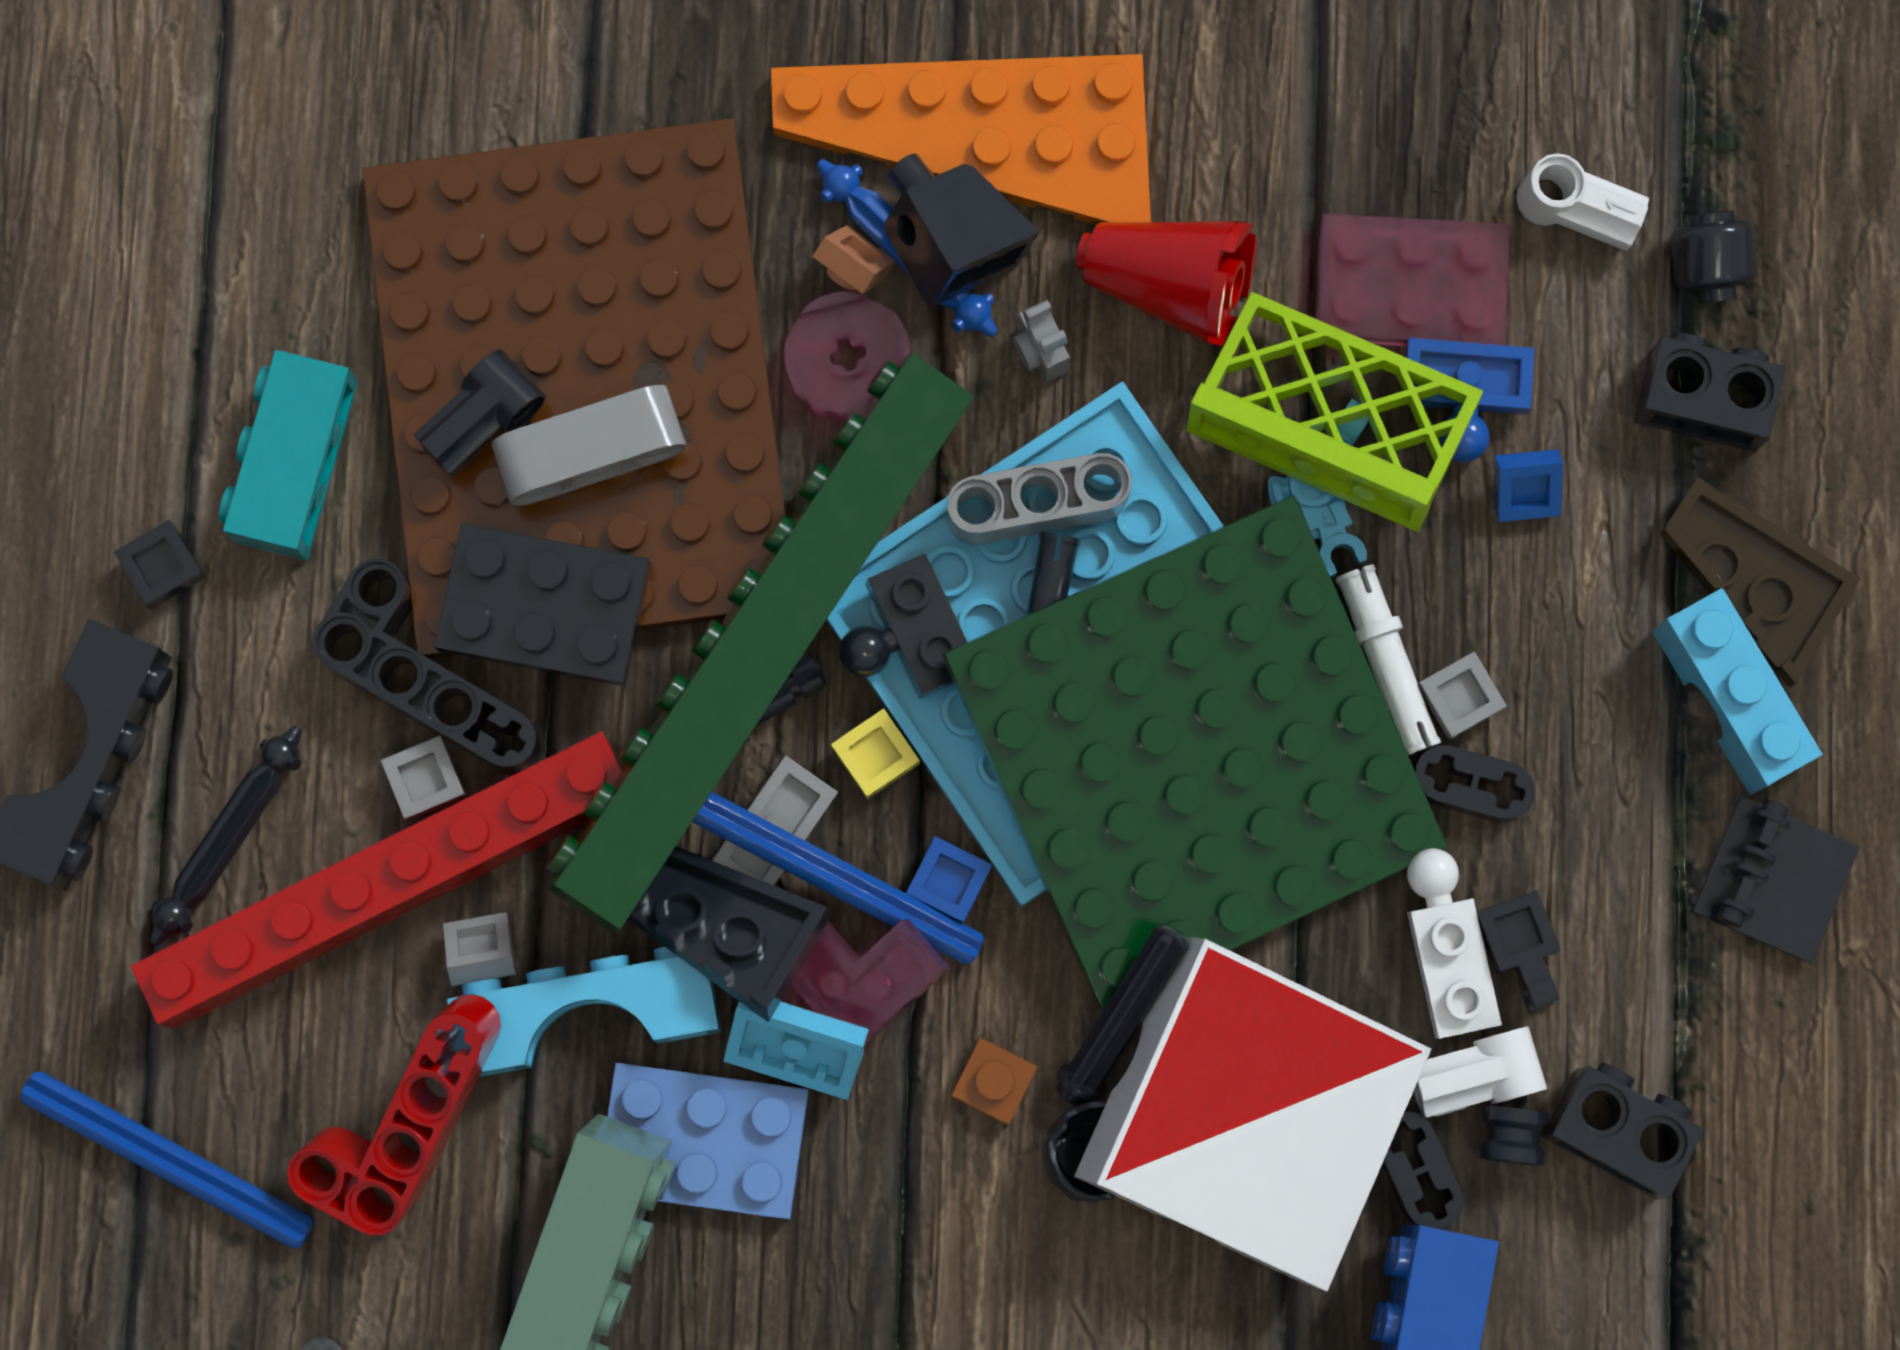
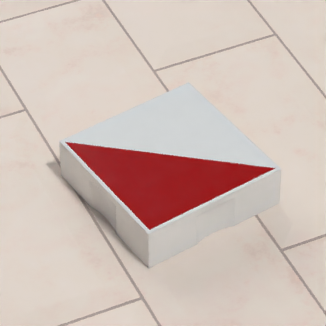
(1254, 1113)

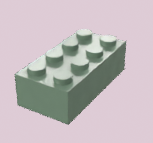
(591, 1238)

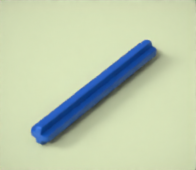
(837, 877)
(167, 1159)

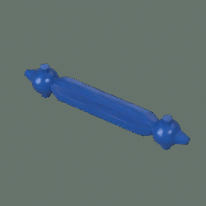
(870, 213)

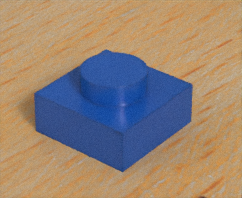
(1528, 485)
(949, 879)

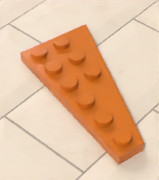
(1033, 127)

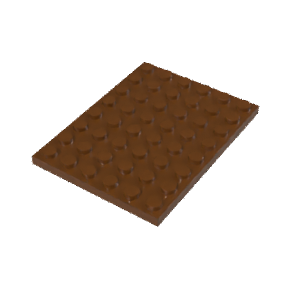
(582, 273)

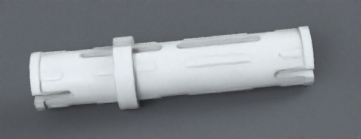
(1387, 658)

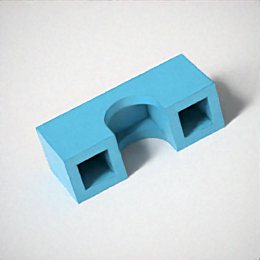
(1757, 719)

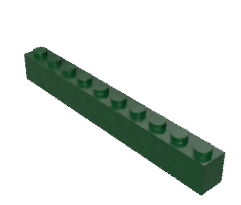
(758, 642)

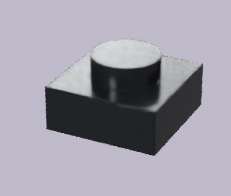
(159, 564)

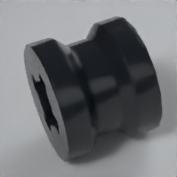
(1513, 1135)

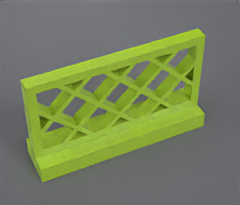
(1320, 458)

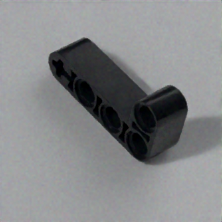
(433, 684)

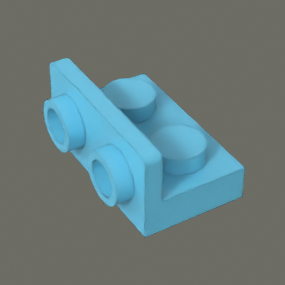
(798, 1048)

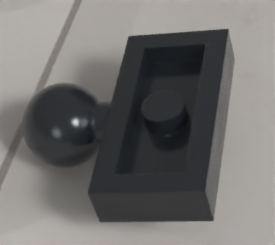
(916, 626)

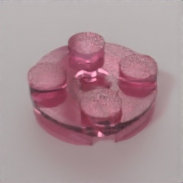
(815, 337)

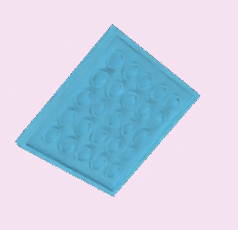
(993, 586)

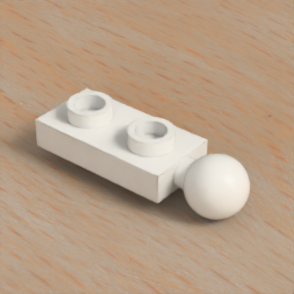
(1450, 949)

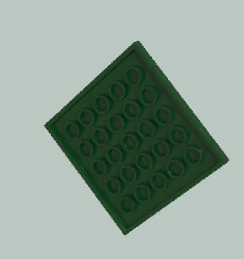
(1195, 746)

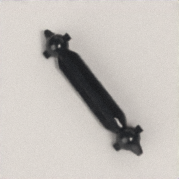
(225, 836)

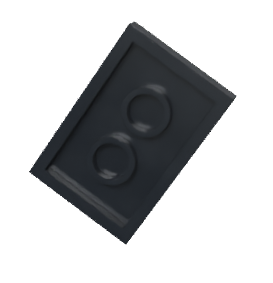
(543, 604)

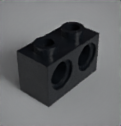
(1709, 410)
(1617, 1145)

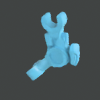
(1324, 512)

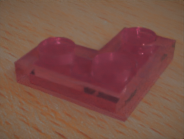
(873, 987)

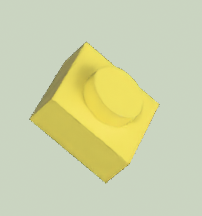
(875, 754)

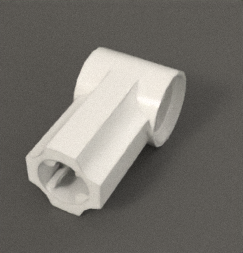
(1588, 202)
(1492, 1070)

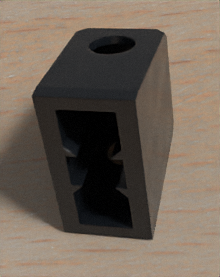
(953, 229)

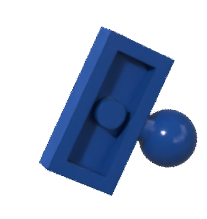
(1498, 370)

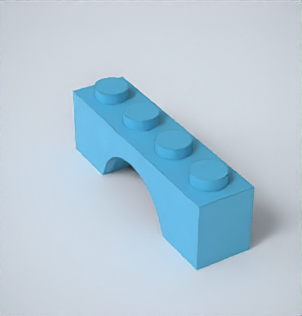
(663, 994)

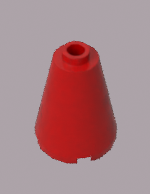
(1174, 270)

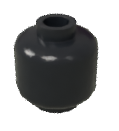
(1713, 255)

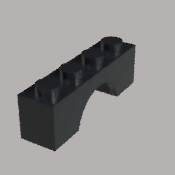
(116, 683)

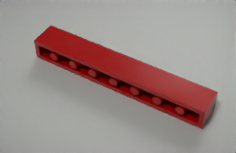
(375, 885)

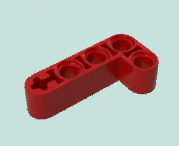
(414, 1111)

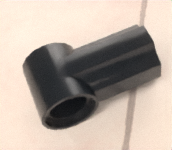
(492, 402)

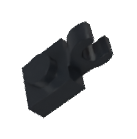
(1520, 939)

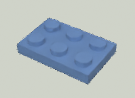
(729, 1136)

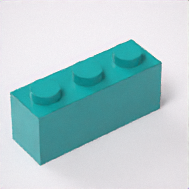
(288, 454)

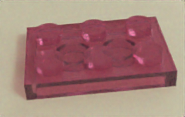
(1413, 279)

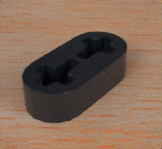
(1477, 769)
(1437, 1172)

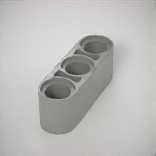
(588, 445)
(1062, 477)

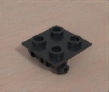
(1776, 878)

